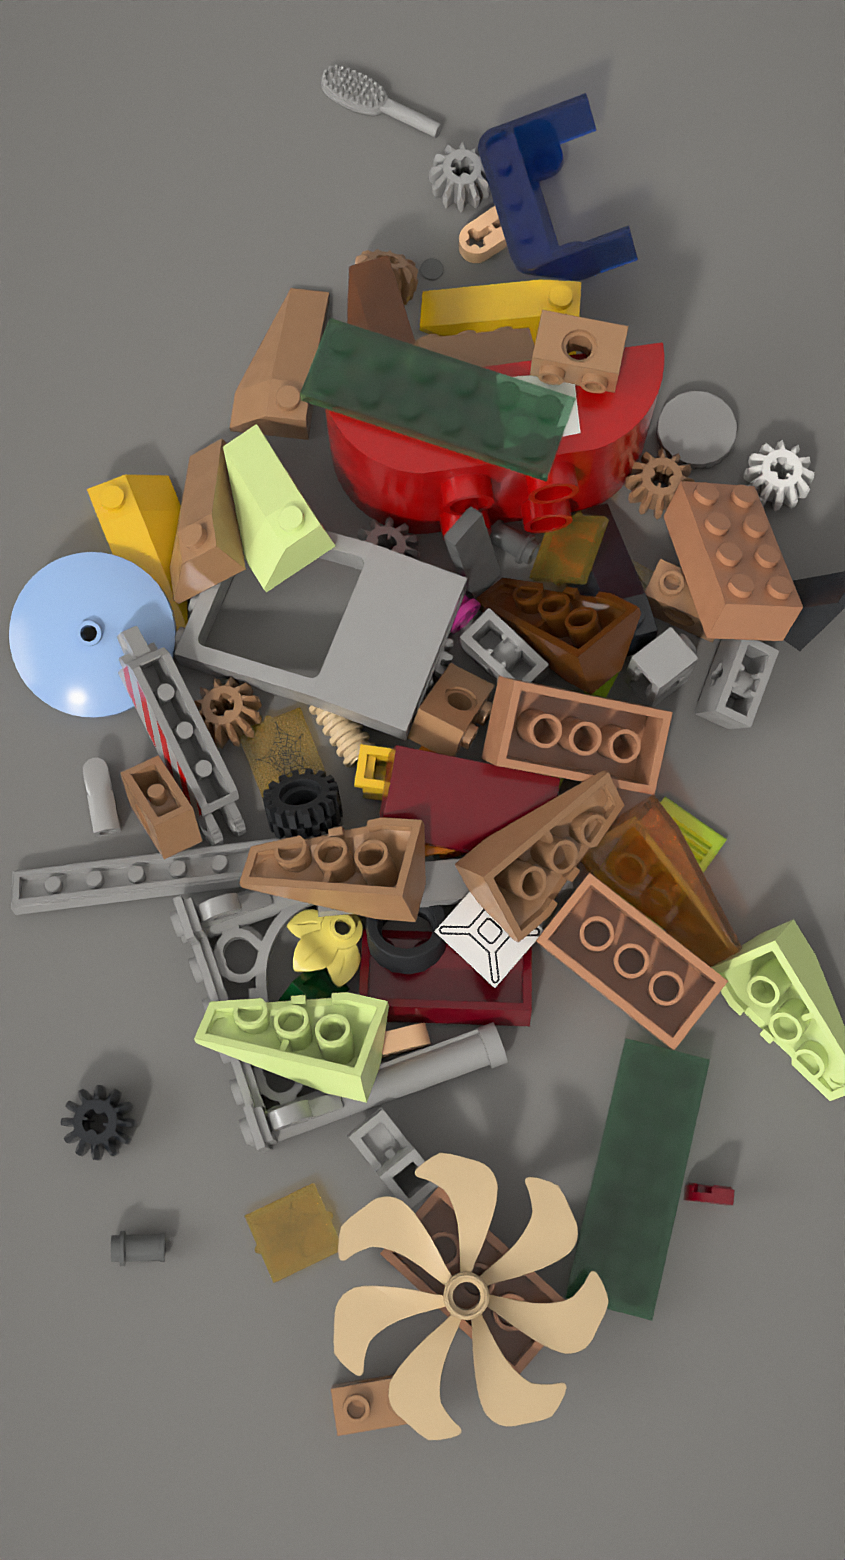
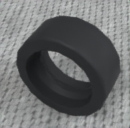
(411, 959)

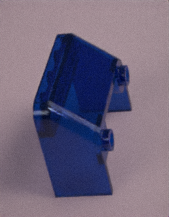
(514, 163)

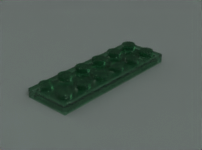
(438, 399)
(639, 1175)

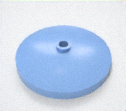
(50, 624)

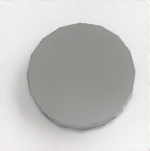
(697, 428)

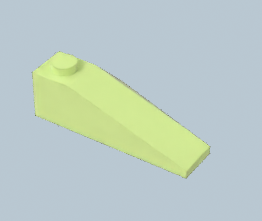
(272, 515)
(787, 996)
(315, 1042)

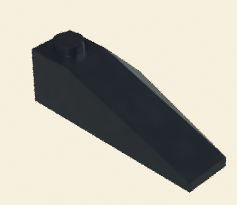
(616, 574)
(822, 601)

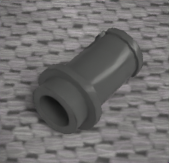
(514, 542)
(138, 1248)

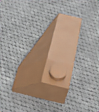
(278, 370)
(207, 530)
(530, 860)
(357, 871)

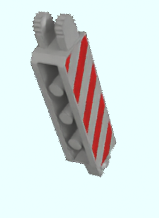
(179, 733)

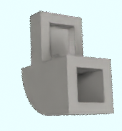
(391, 1157)

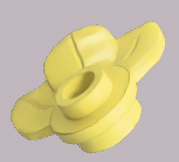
(324, 947)

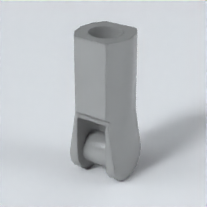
(101, 798)

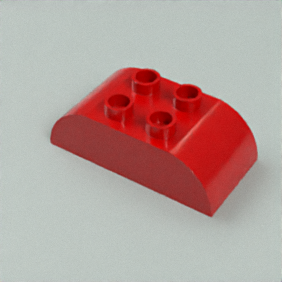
(434, 486)

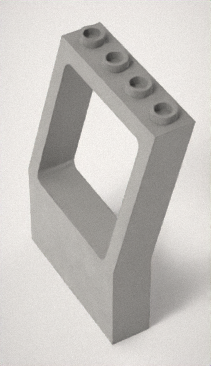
(380, 650)

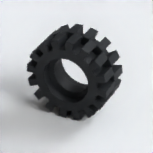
(302, 804)

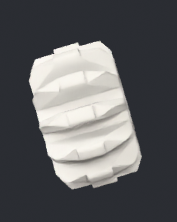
(792, 473)

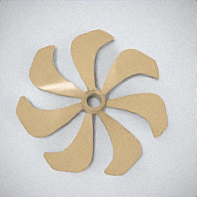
(560, 1325)

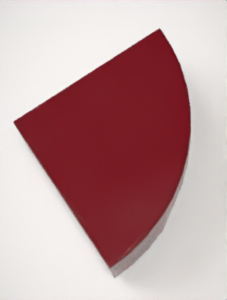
(709, 1194)

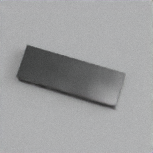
(473, 552)

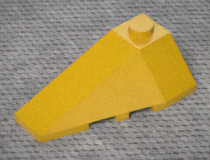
(497, 306)
(141, 526)

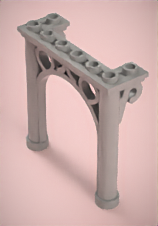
(295, 1114)

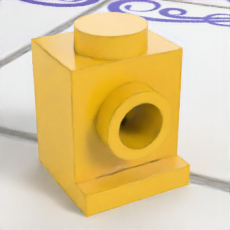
(371, 770)

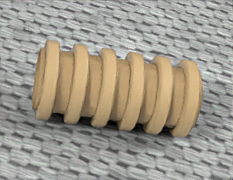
(344, 734)

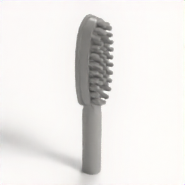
(367, 97)

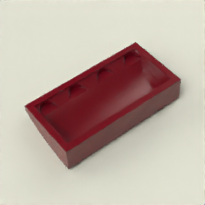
(458, 796)
(448, 990)

